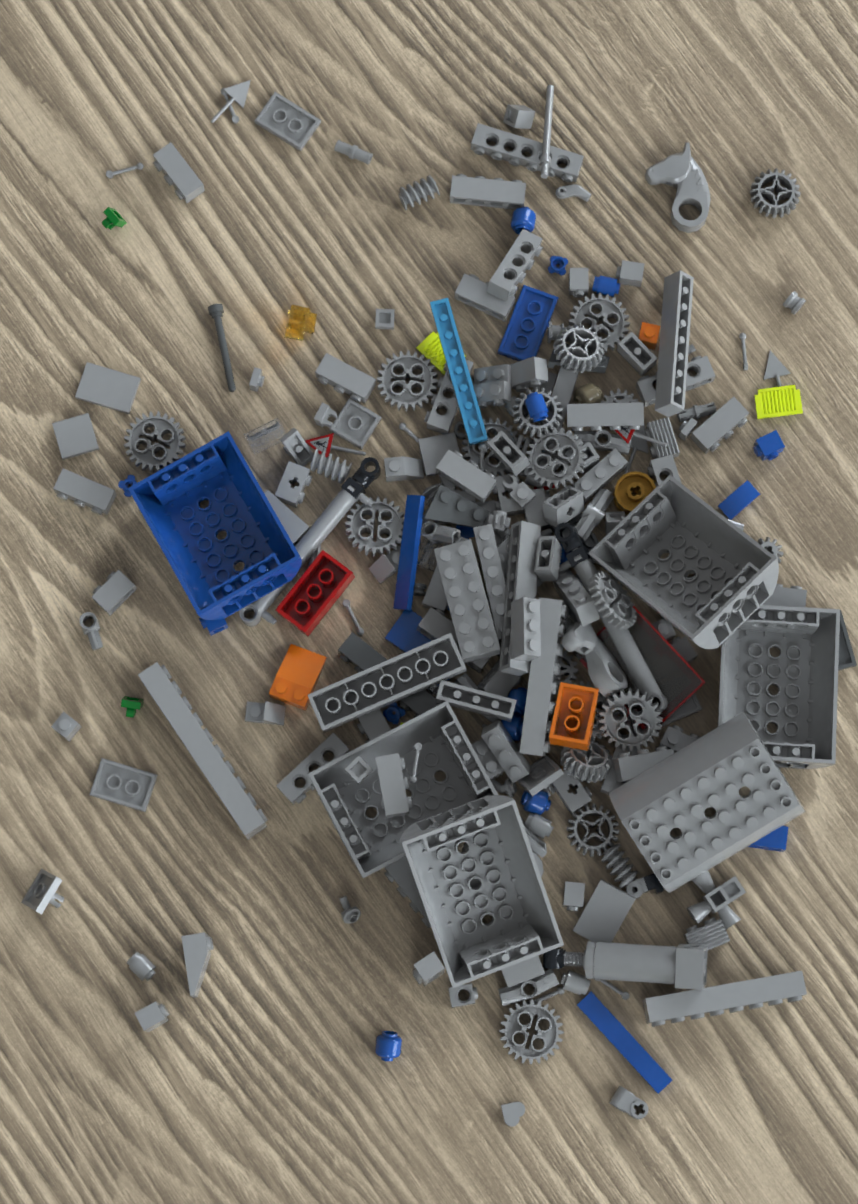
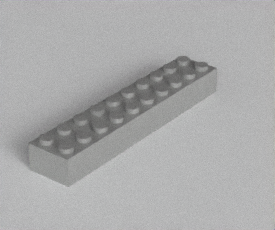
(199, 745)

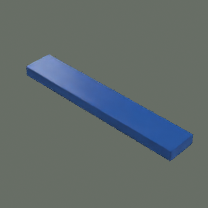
(409, 552)
(624, 1042)

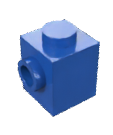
(768, 446)
(214, 626)

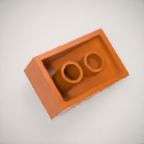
(297, 677)
(574, 716)

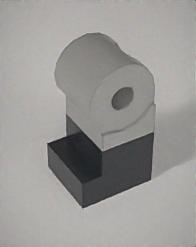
(643, 885)

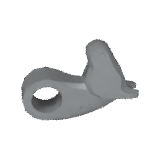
(692, 188)
(601, 664)

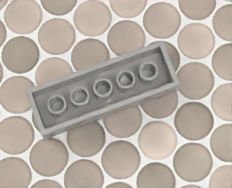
(467, 601)

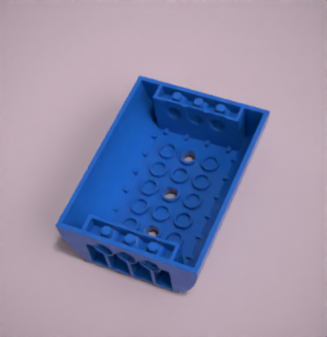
(189, 533)

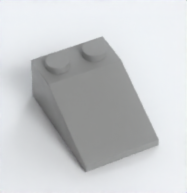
(197, 956)

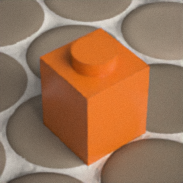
(649, 335)

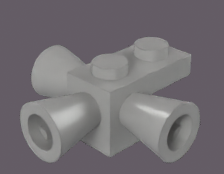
(716, 899)

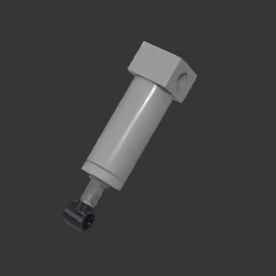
(637, 963)

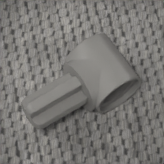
(91, 631)

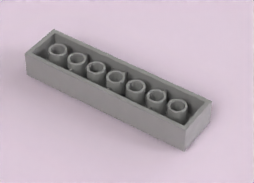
(542, 679)
(387, 682)
(724, 997)

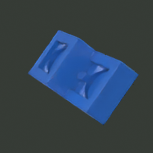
(739, 500)

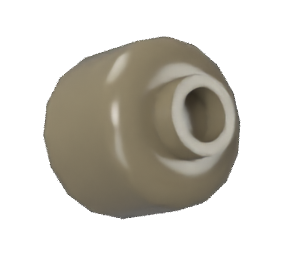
(588, 394)

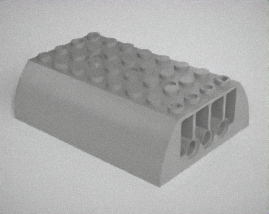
(700, 543)
(802, 672)
(445, 748)
(698, 778)
(507, 889)

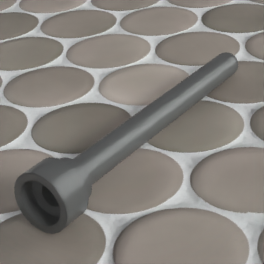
(216, 312)

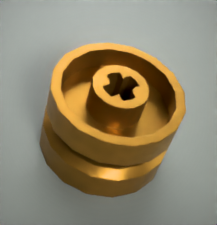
(628, 484)

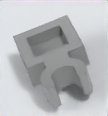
(520, 493)

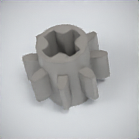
(499, 521)

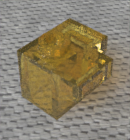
(299, 322)

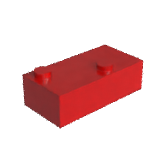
(315, 593)

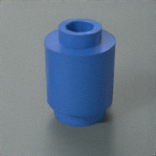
(606, 285)
(536, 406)

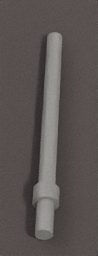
(545, 159)

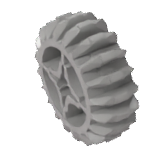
(759, 194)
(576, 354)
(545, 424)
(587, 765)
(585, 824)

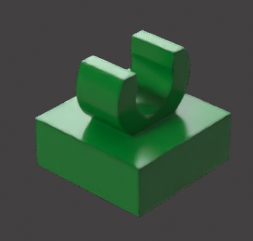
(113, 219)
(131, 704)

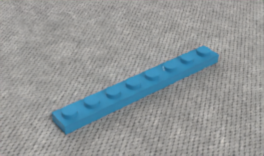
(458, 371)

